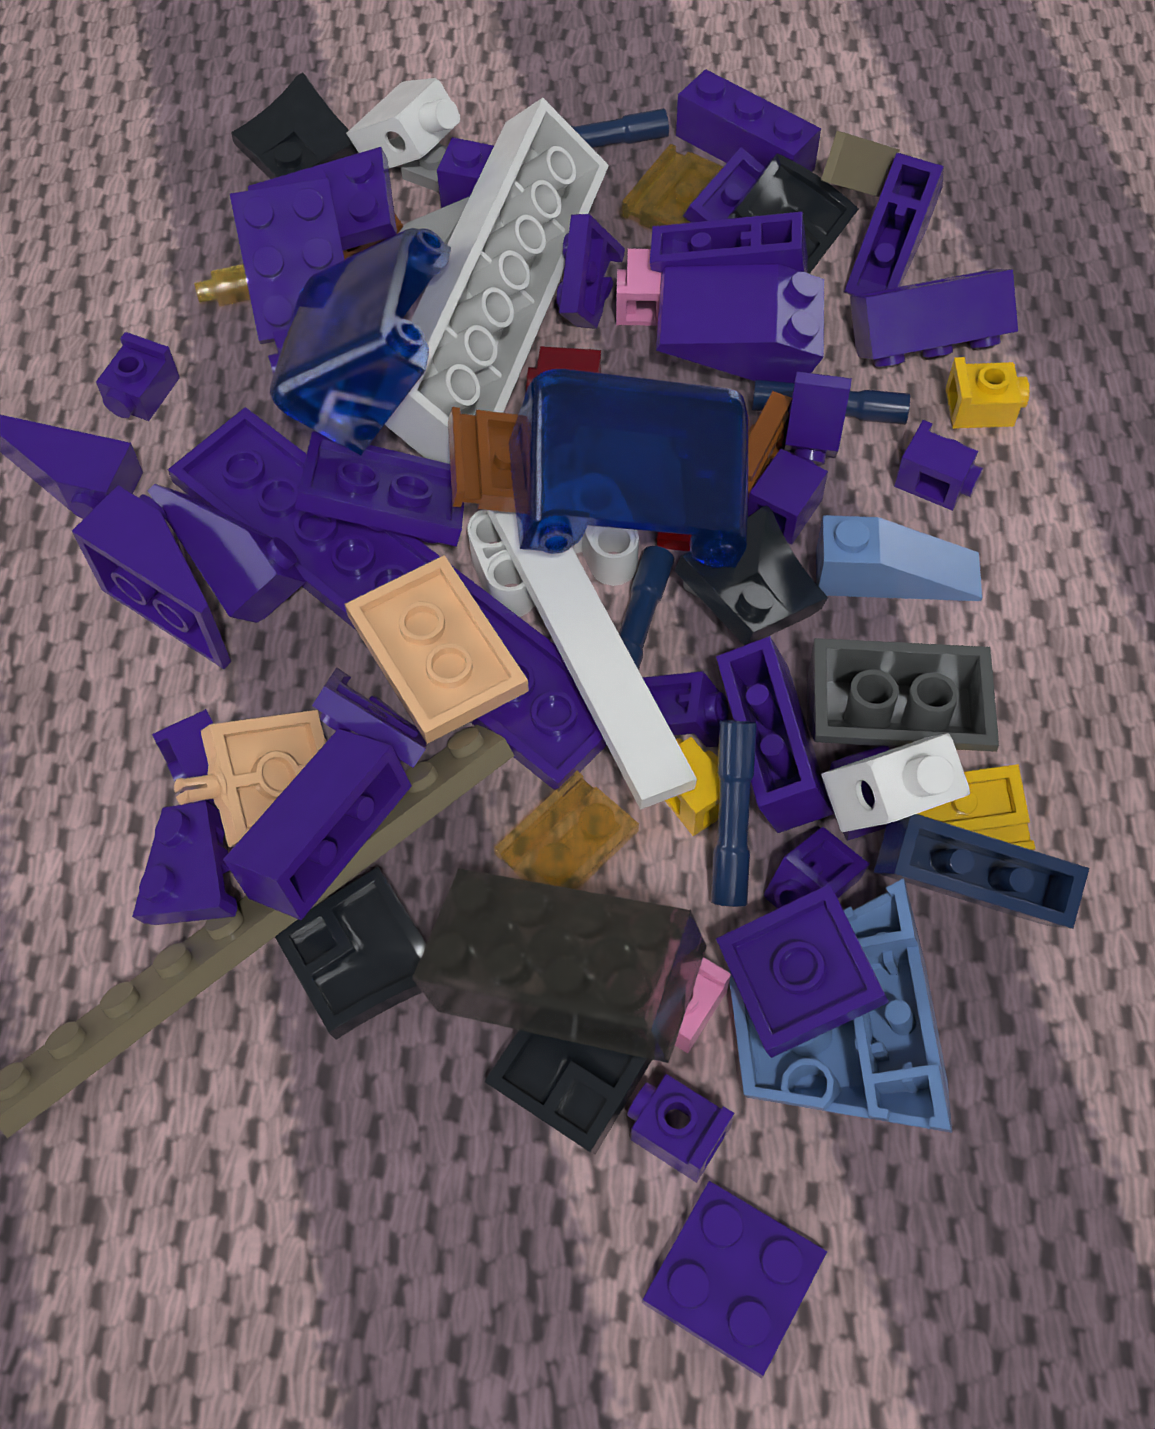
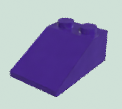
(743, 319)
(145, 570)

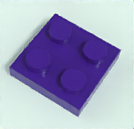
(801, 971)
(734, 1278)

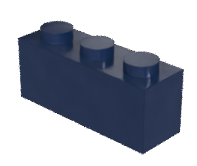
(982, 870)

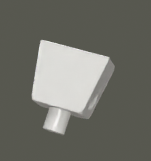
(415, 111)
(902, 783)

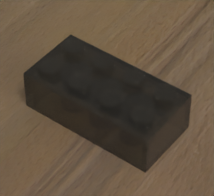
(563, 963)

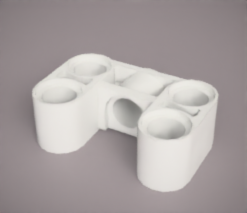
(497, 569)

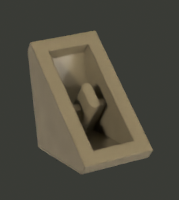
(858, 163)

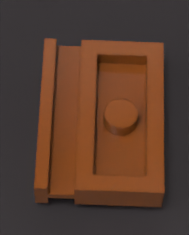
(767, 436)
(481, 459)

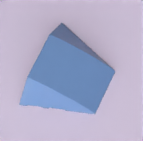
(878, 1063)

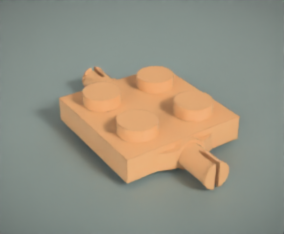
(252, 766)

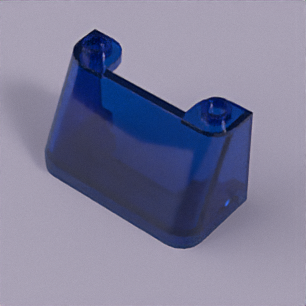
(347, 342)
(631, 459)

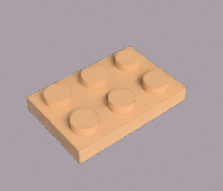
(436, 648)

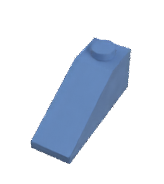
(892, 561)

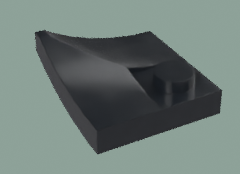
(294, 132)
(793, 188)
(765, 588)
(355, 953)
(568, 1084)

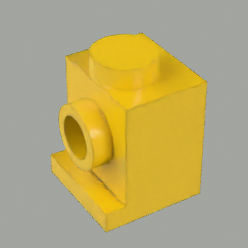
(985, 394)
(699, 806)

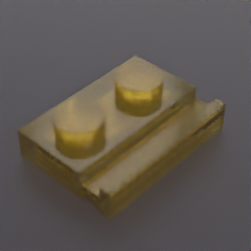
(669, 188)
(567, 836)

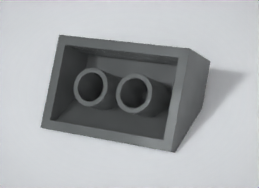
(901, 693)

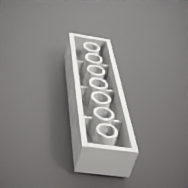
(498, 274)

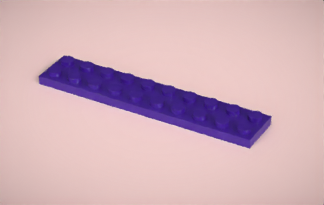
(256, 479)

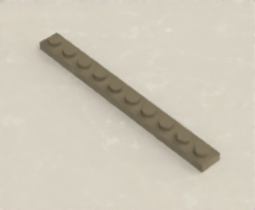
(190, 967)

